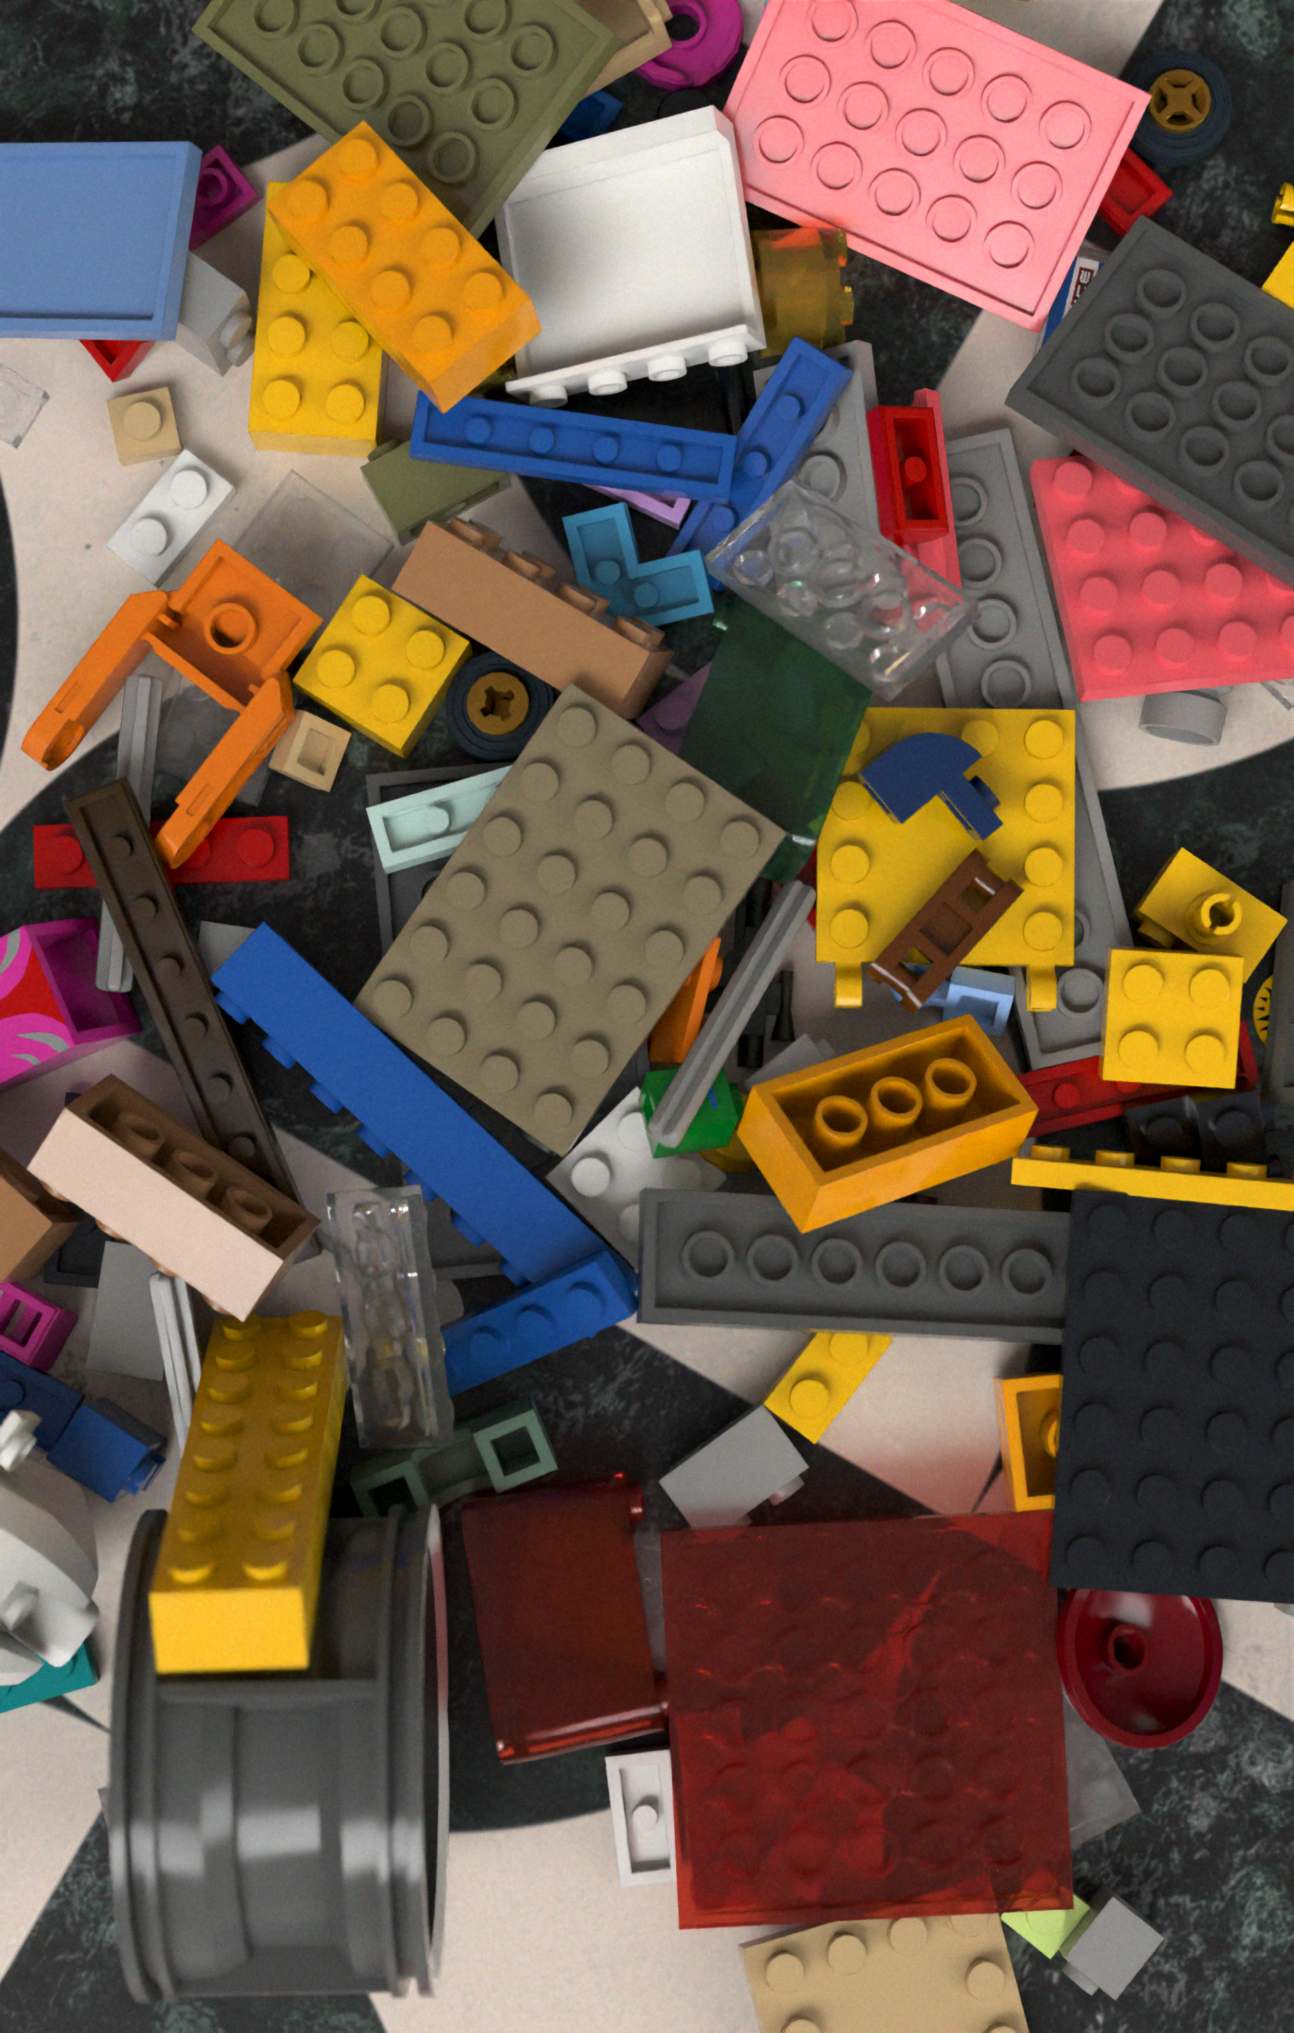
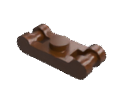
(944, 931)

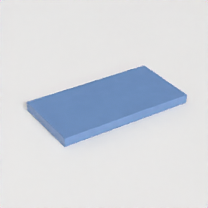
(95, 238)

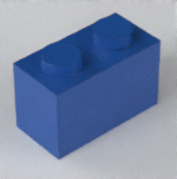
(109, 1450)

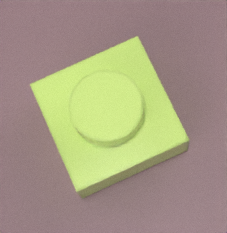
(1047, 1928)

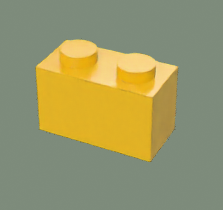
(823, 1379)

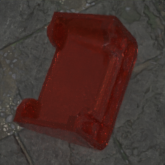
(562, 1615)

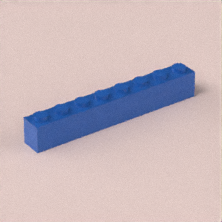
(405, 1111)

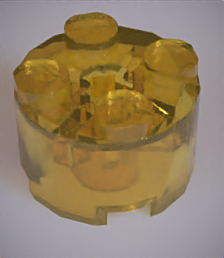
(801, 287)

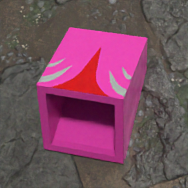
(51, 1002)

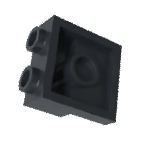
(1203, 1125)

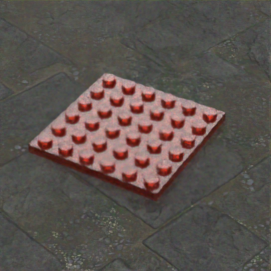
(865, 1719)

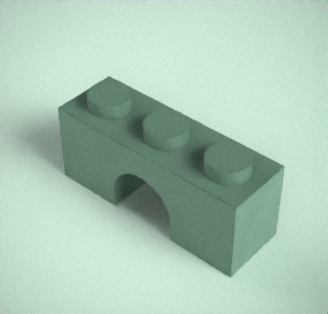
(490, 1451)

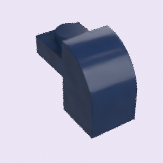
(929, 765)

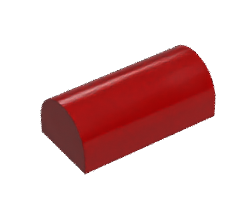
(907, 474)

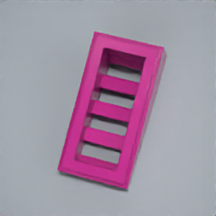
(40, 1329)

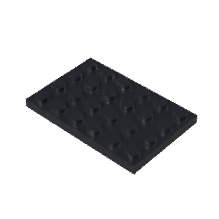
(1175, 1401)

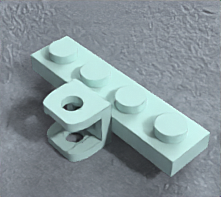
(430, 821)

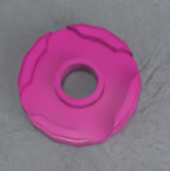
(706, 55)

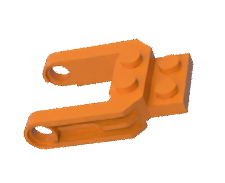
(226, 634)

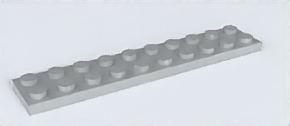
(1018, 662)

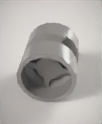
(1186, 715)

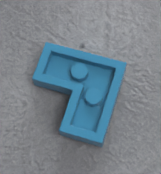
(610, 563)

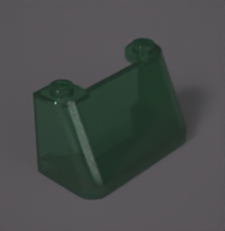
(774, 727)

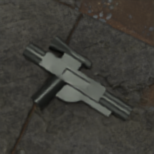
(777, 995)

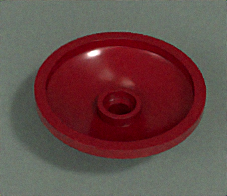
(1162, 1666)

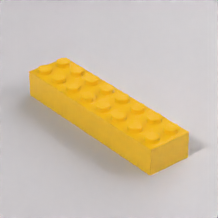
(252, 1497)

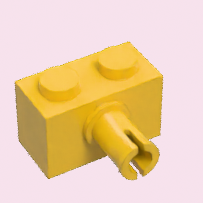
(1205, 912)

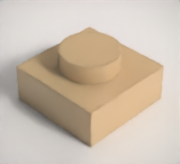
(145, 426)
(310, 751)

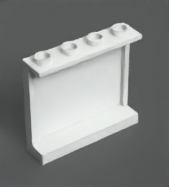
(632, 258)

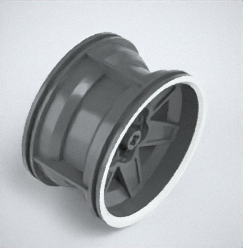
(289, 1814)

